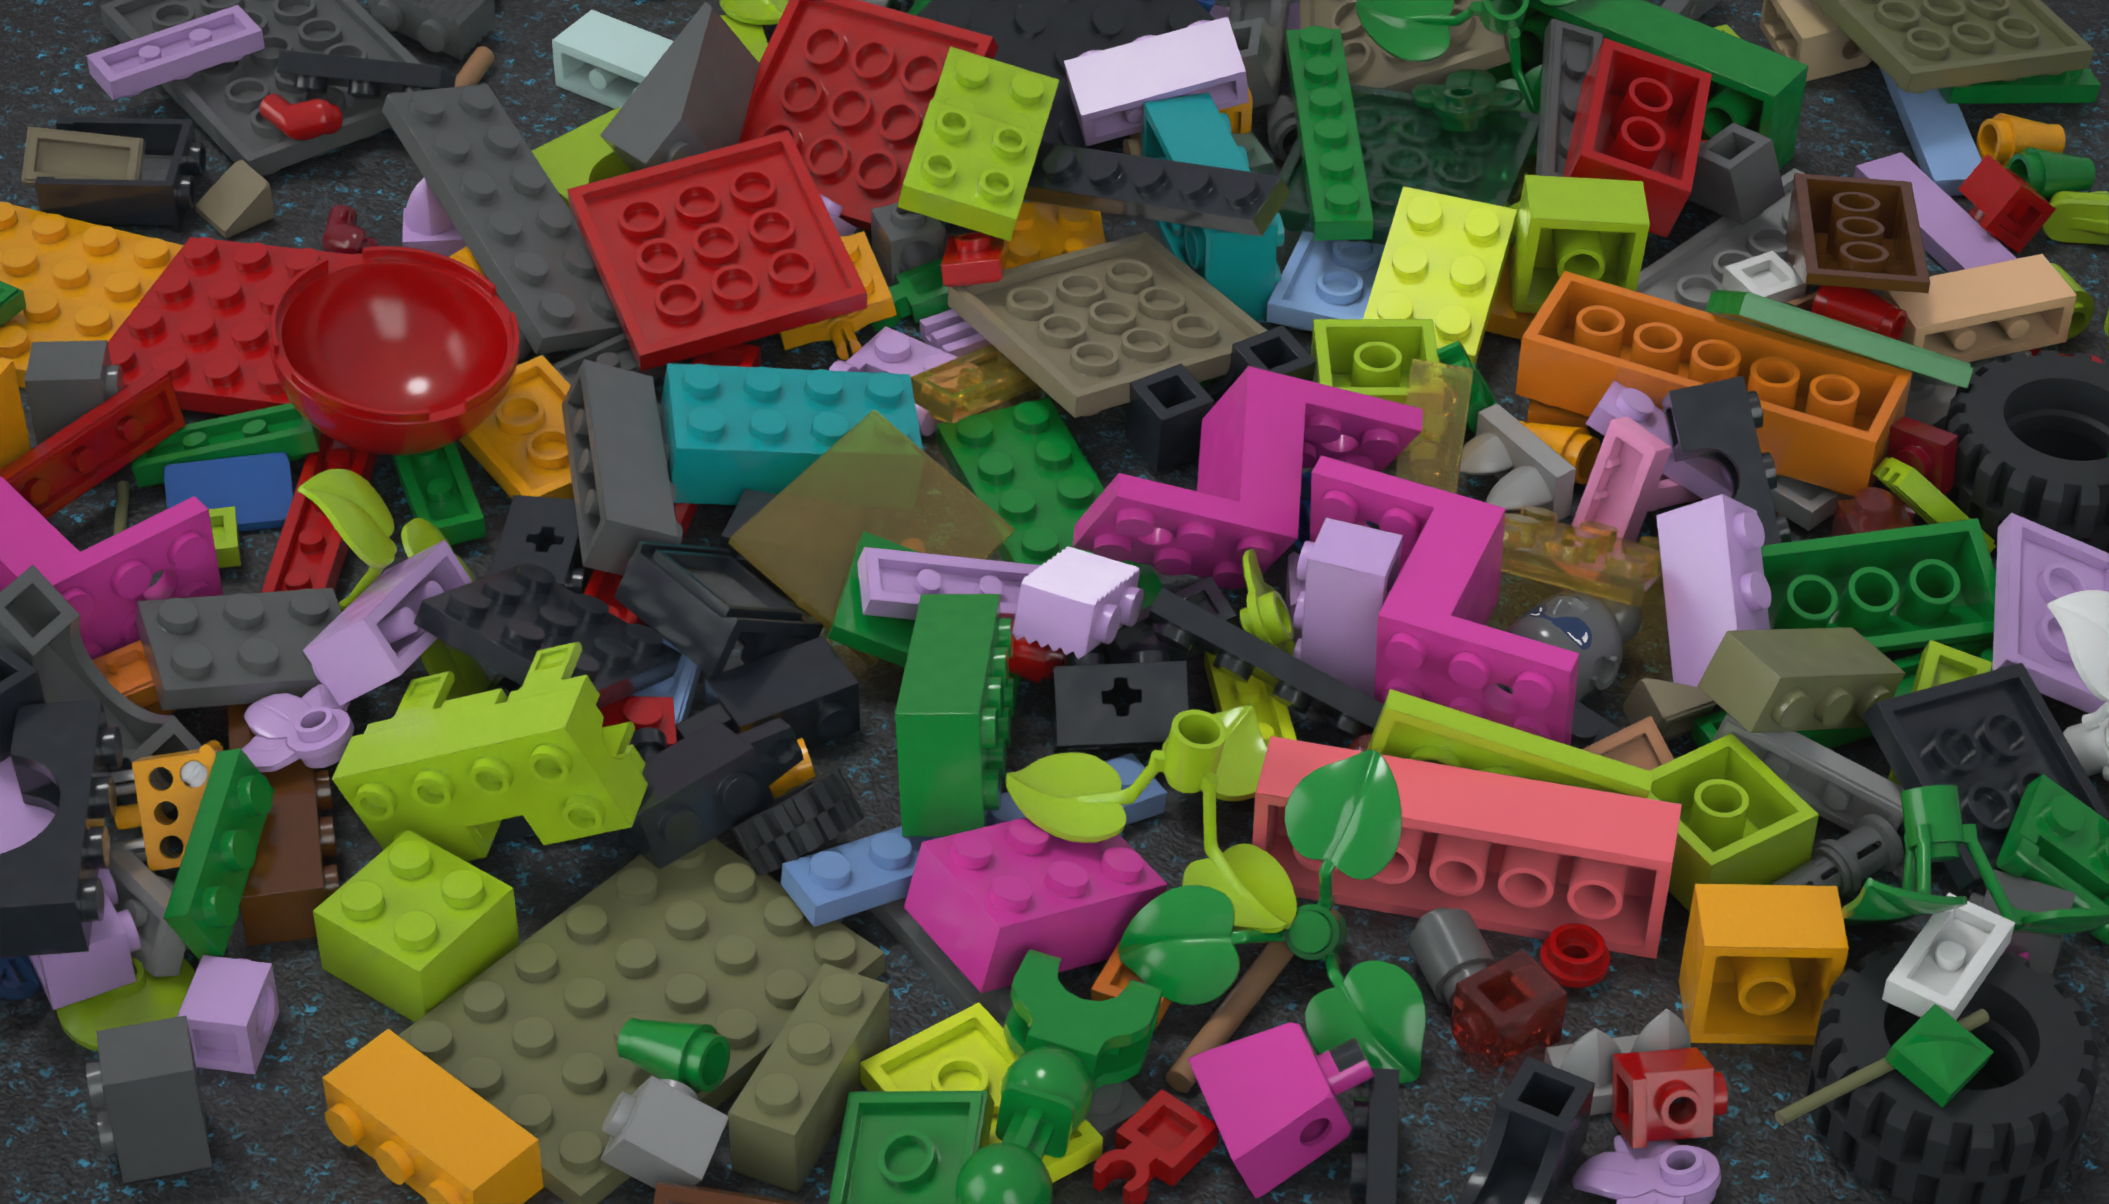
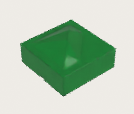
(1938, 1055)

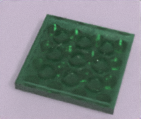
(1411, 150)

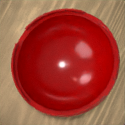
(393, 349)

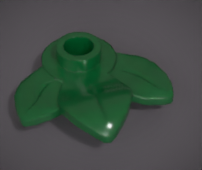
(1465, 99)

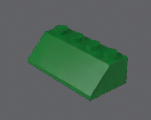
(1887, 584)

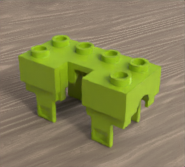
(492, 757)

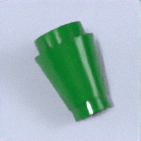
(2053, 171)
(676, 1051)

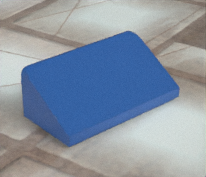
(254, 484)

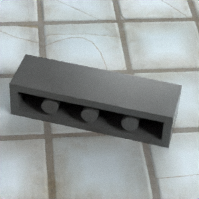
(617, 465)

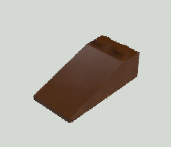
(1856, 233)

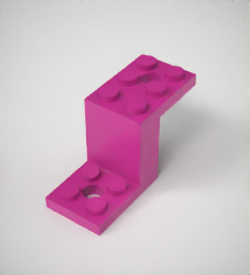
(1247, 477)
(116, 572)
(1438, 610)

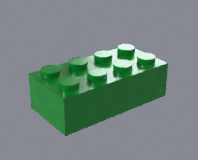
(954, 714)

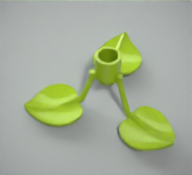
(366, 527)
(1214, 753)

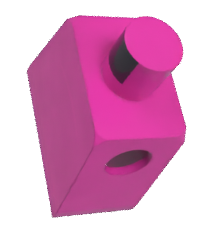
(1278, 1100)

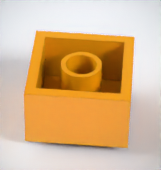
(1760, 962)

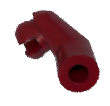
(342, 233)

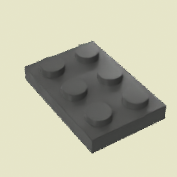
(233, 645)

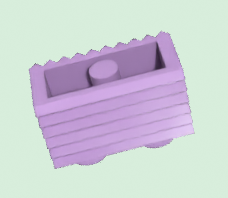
(1077, 602)

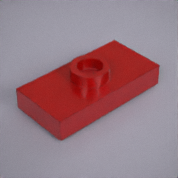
(974, 259)

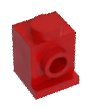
(2005, 203)
(1649, 1083)

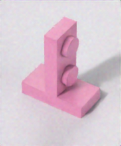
(1629, 480)

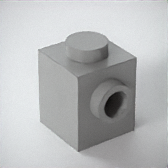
(662, 1133)

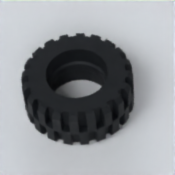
(2035, 445)
(1982, 1141)

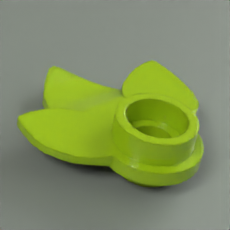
(1265, 610)

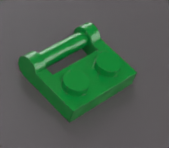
(2060, 845)

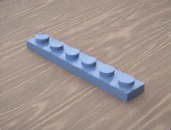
(882, 865)

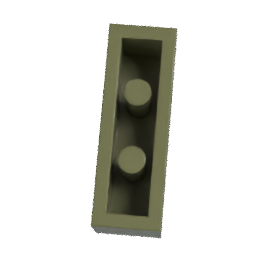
(1799, 678)
(806, 1077)

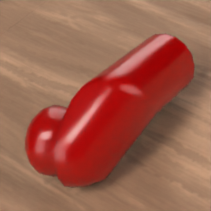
(303, 119)

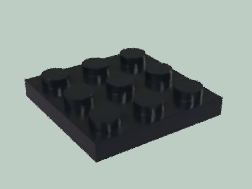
(525, 611)
(1988, 740)

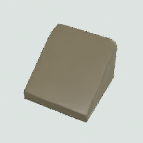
(237, 201)
(1669, 704)

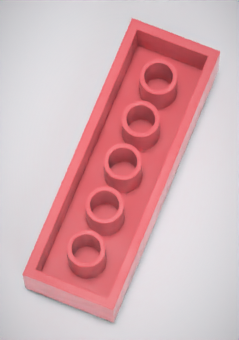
(1496, 846)

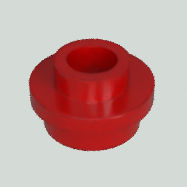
(1575, 955)

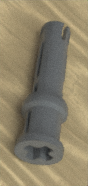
(1842, 853)

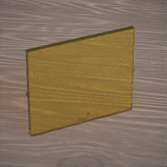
(869, 484)

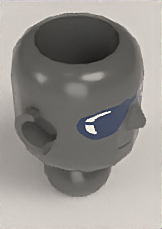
(1585, 626)

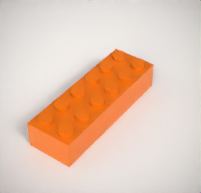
(1819, 405)

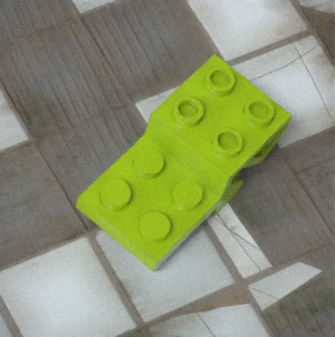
(978, 144)

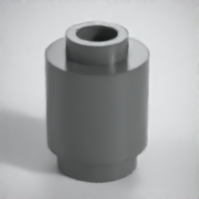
(1448, 950)

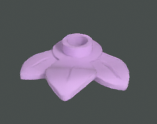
(296, 729)
(1651, 1174)

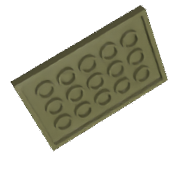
(647, 945)

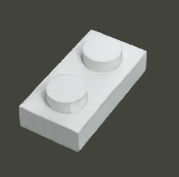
(1948, 960)

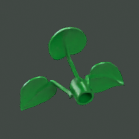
(1421, 33)
(1350, 821)
(1931, 836)

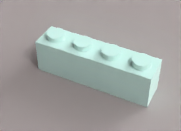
(605, 58)

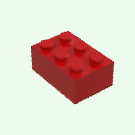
(1640, 123)

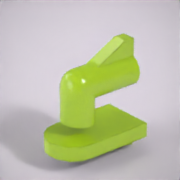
(2079, 217)

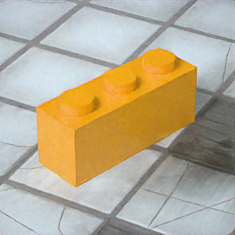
(429, 1127)

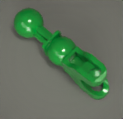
(1063, 1056)

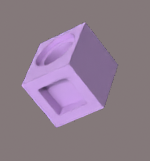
(231, 1013)

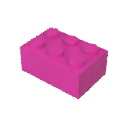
(1021, 889)

